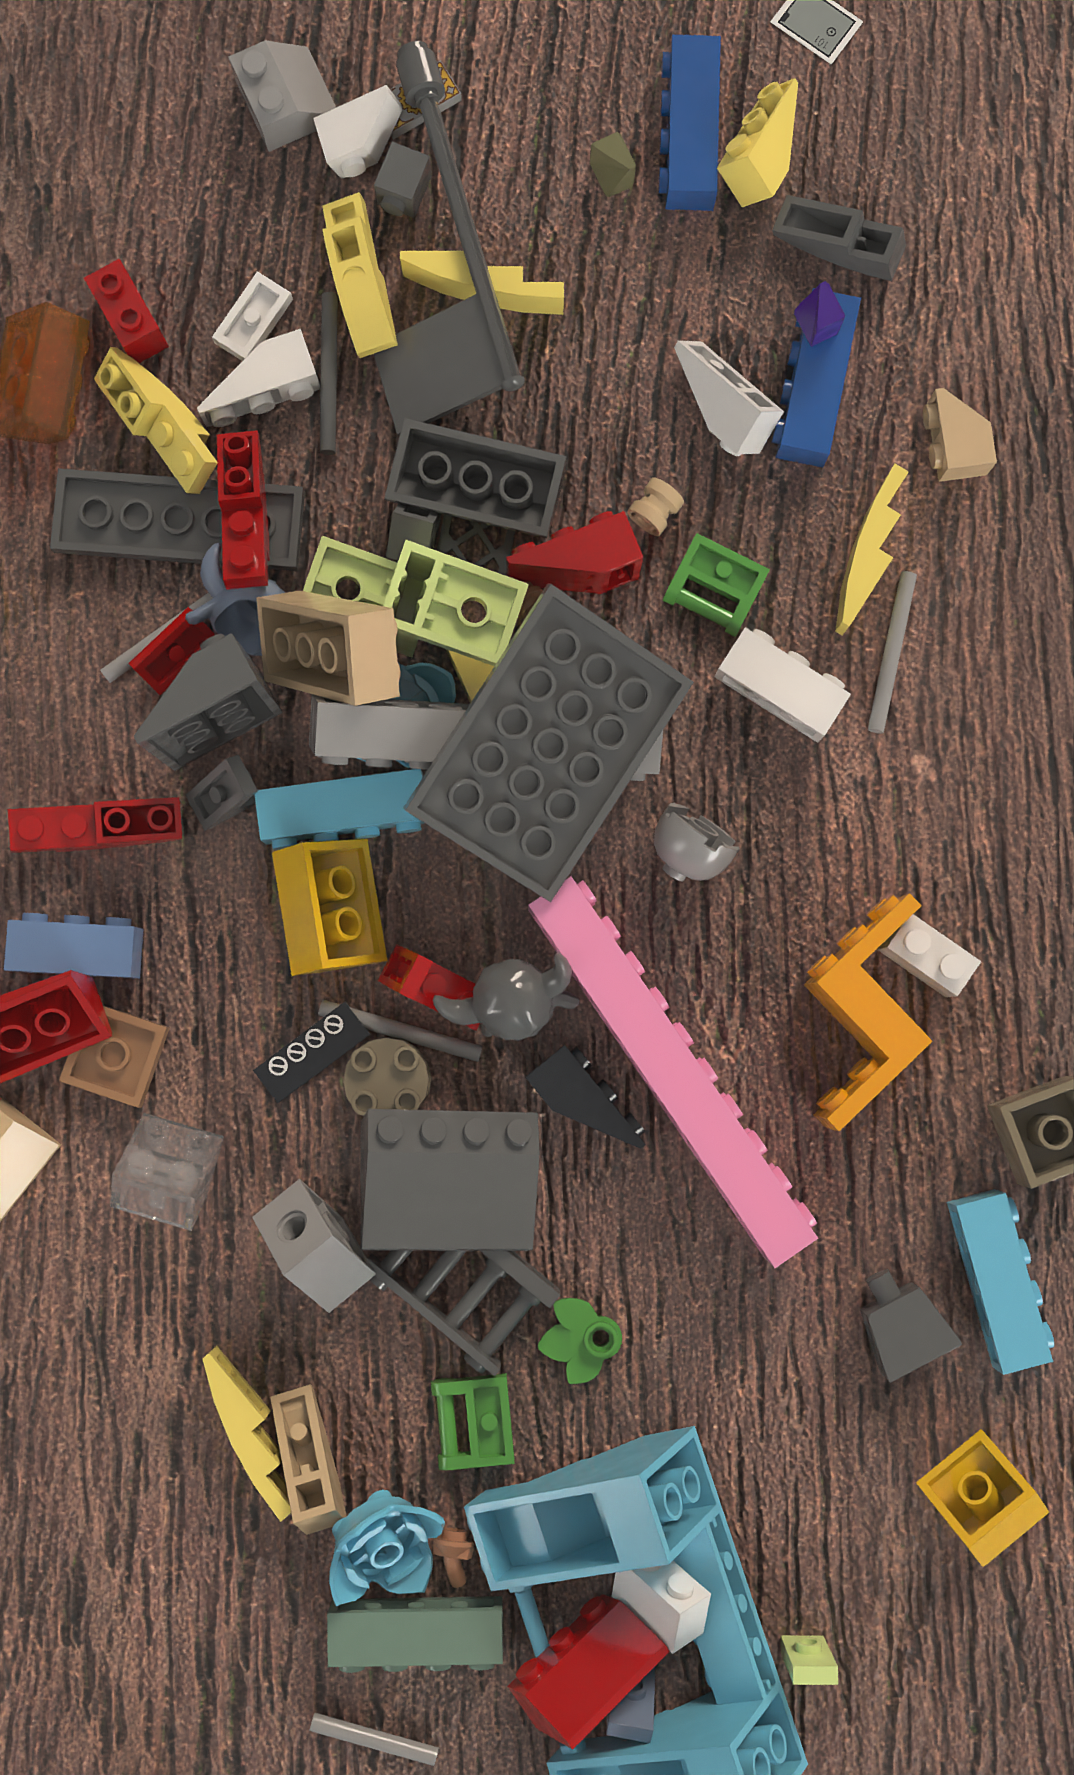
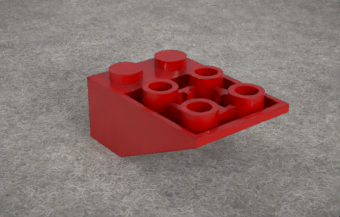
(581, 559)

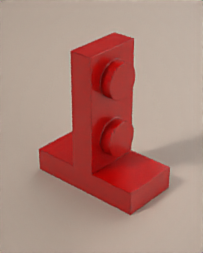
(423, 979)

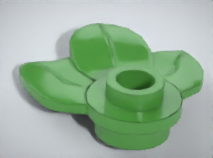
(573, 1339)

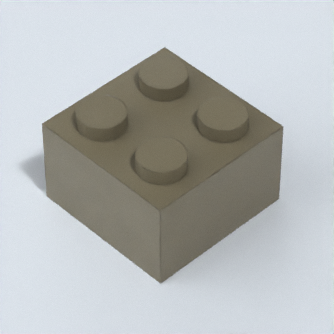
(1038, 1131)

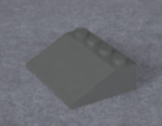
(208, 704)
(448, 1180)

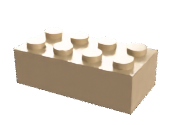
(329, 646)

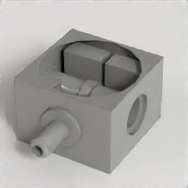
(313, 1246)

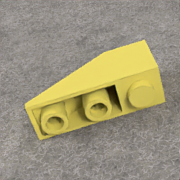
(762, 148)

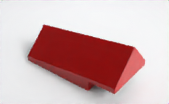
(49, 1022)

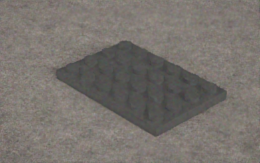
(548, 743)

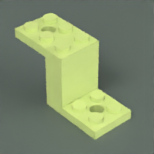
(426, 596)

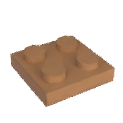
(121, 1064)

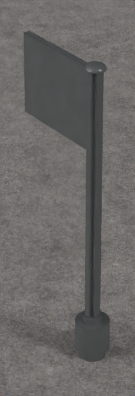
(466, 347)

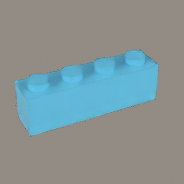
(337, 808)
(1000, 1281)

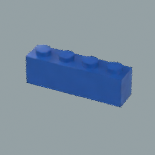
(692, 124)
(815, 392)

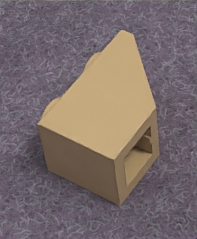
(960, 438)

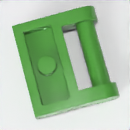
(722, 573)
(487, 1421)

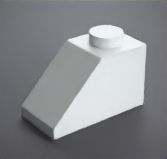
(358, 131)

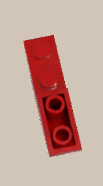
(242, 510)
(95, 825)

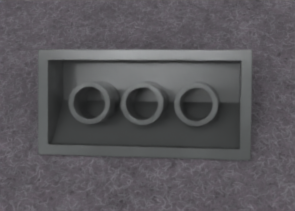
(476, 478)

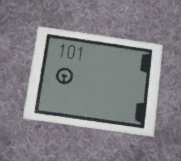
(818, 25)

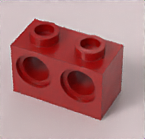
(126, 311)

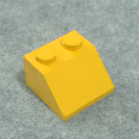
(982, 1497)

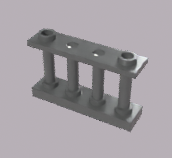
(533, 1290)

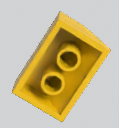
(329, 906)

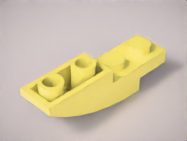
(357, 275)
(160, 415)

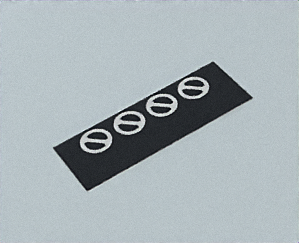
(311, 1052)

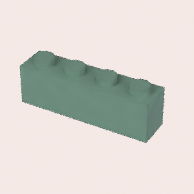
(415, 1633)

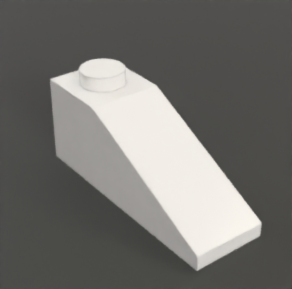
(728, 402)

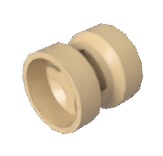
(653, 508)

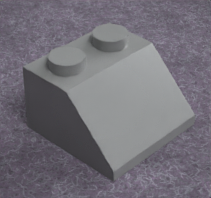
(281, 90)

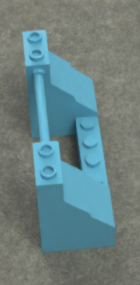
(635, 1512)

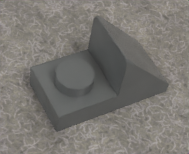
(223, 793)

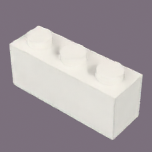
(783, 684)

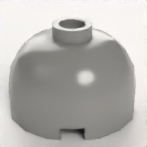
(692, 845)

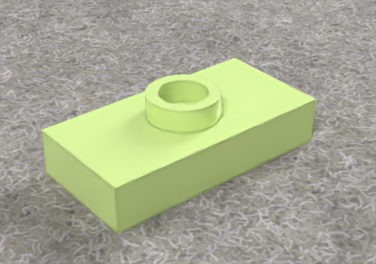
(809, 1660)

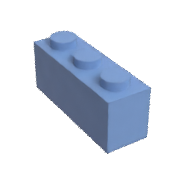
(75, 945)

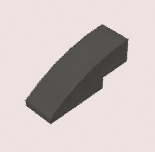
(841, 236)

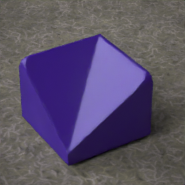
(820, 314)

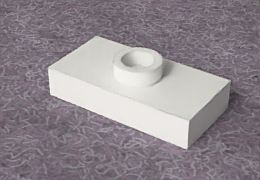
(252, 316)

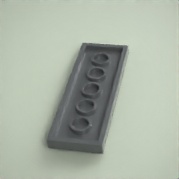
(160, 521)

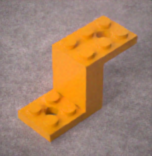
(865, 1013)

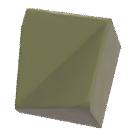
(612, 164)

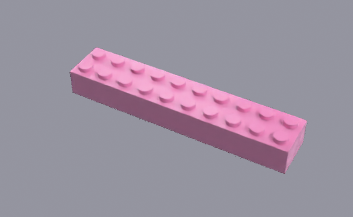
(674, 1075)

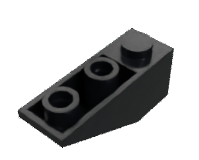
(574, 1094)

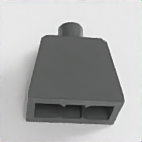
(904, 1327)

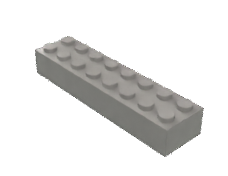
(401, 732)

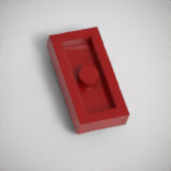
(170, 651)

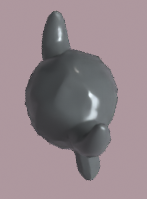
(512, 998)

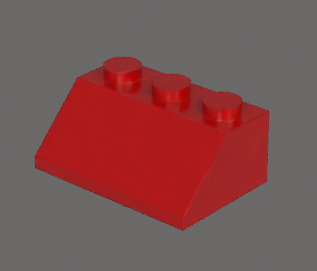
(586, 1670)

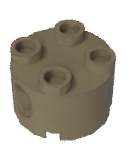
(387, 1076)

